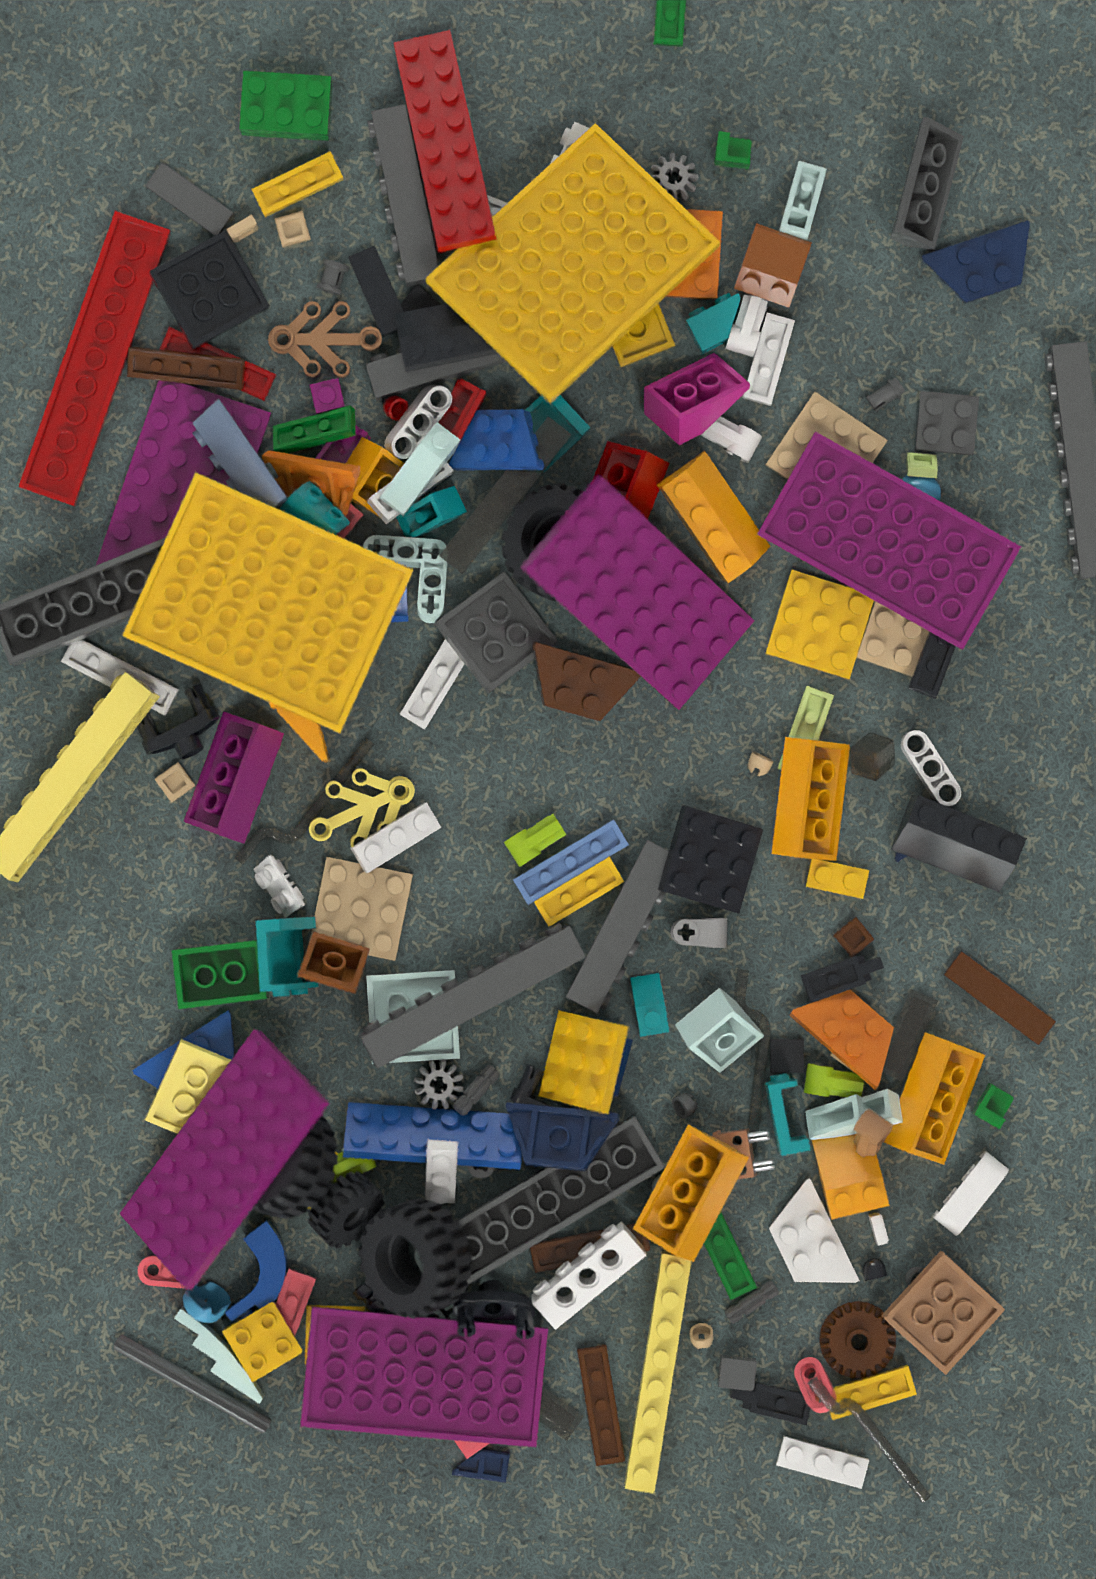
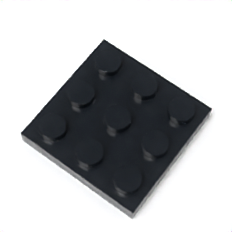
(209, 289)
(710, 859)

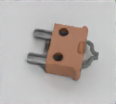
(746, 1148)

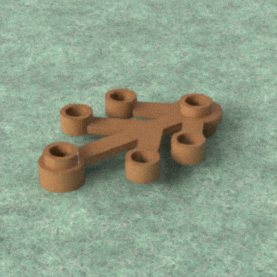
(320, 339)

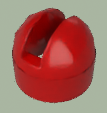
(395, 407)

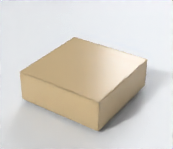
(242, 229)
(292, 229)
(175, 782)

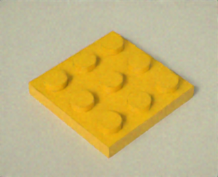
(819, 624)
(583, 1061)

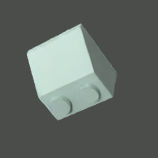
(719, 1030)

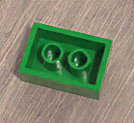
(286, 105)
(217, 974)

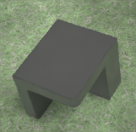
(737, 1372)

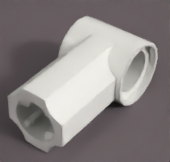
(745, 332)
(733, 438)

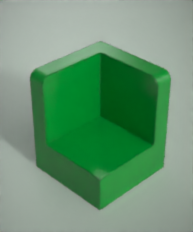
(732, 151)
(993, 1105)

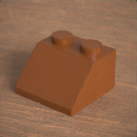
(772, 265)
(334, 962)

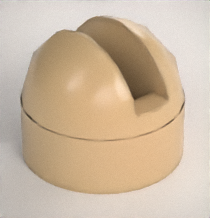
(760, 762)
(701, 1328)

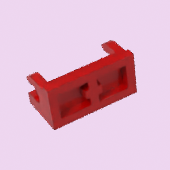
(465, 403)

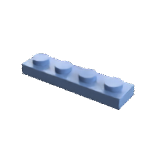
(570, 862)

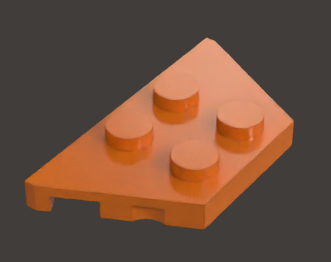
(332, 478)
(850, 1032)

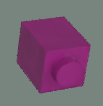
(327, 395)

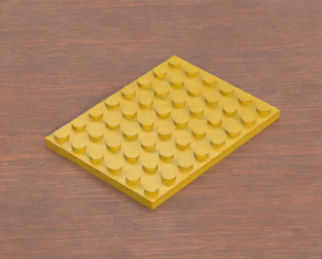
(573, 263)
(268, 603)

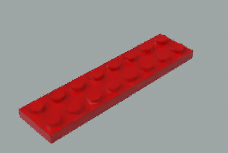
(444, 141)

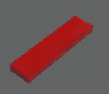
(256, 379)

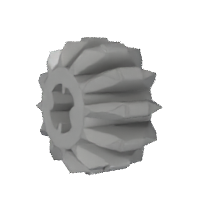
(684, 176)
(430, 1089)

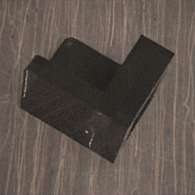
(872, 756)

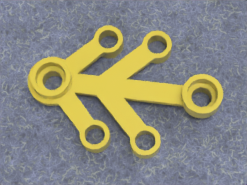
(365, 805)

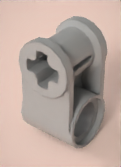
(705, 932)

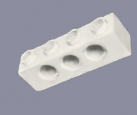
(560, 1309)

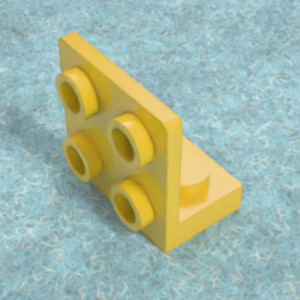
(262, 1341)

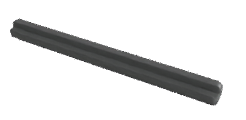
(192, 1384)

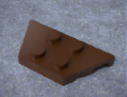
(580, 682)

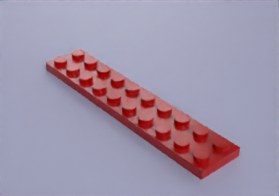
(94, 359)

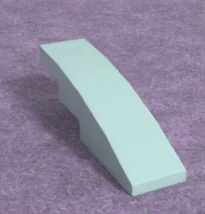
(227, 1365)

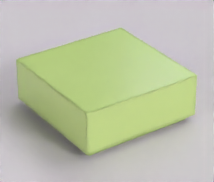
(922, 465)

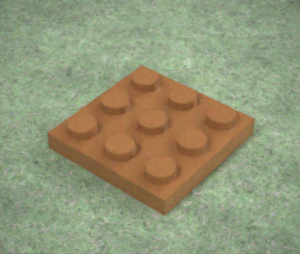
(943, 1312)

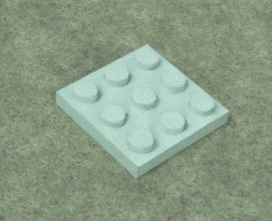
(397, 990)

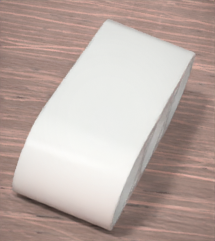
(431, 416)
(943, 775)
(973, 1192)

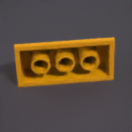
(714, 517)
(810, 799)
(935, 1098)
(690, 1193)

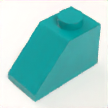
(432, 512)
(649, 1004)

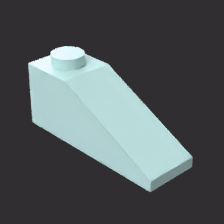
(802, 200)
(420, 468)

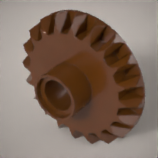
(848, 1321)

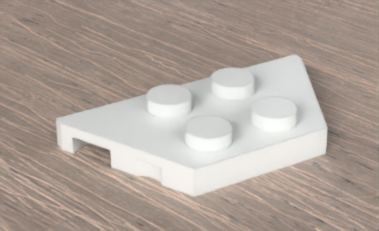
(810, 1240)

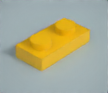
(837, 878)

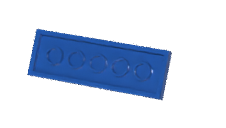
(404, 1133)

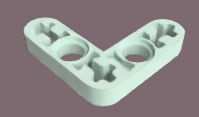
(427, 567)

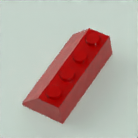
(632, 474)

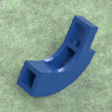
(273, 1264)

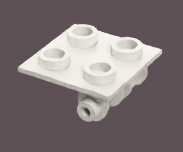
(271, 877)

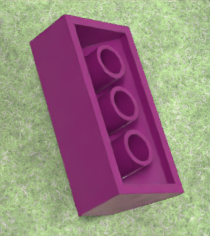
(233, 777)

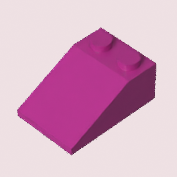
(693, 397)

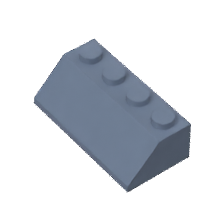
(236, 456)

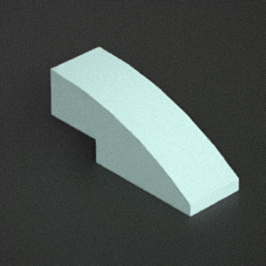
(840, 1116)

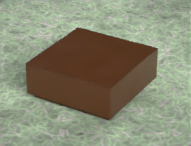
(853, 937)

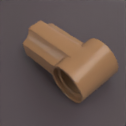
(871, 1133)

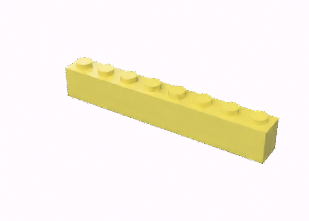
(73, 774)
(657, 1373)

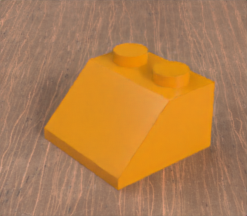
(376, 470)

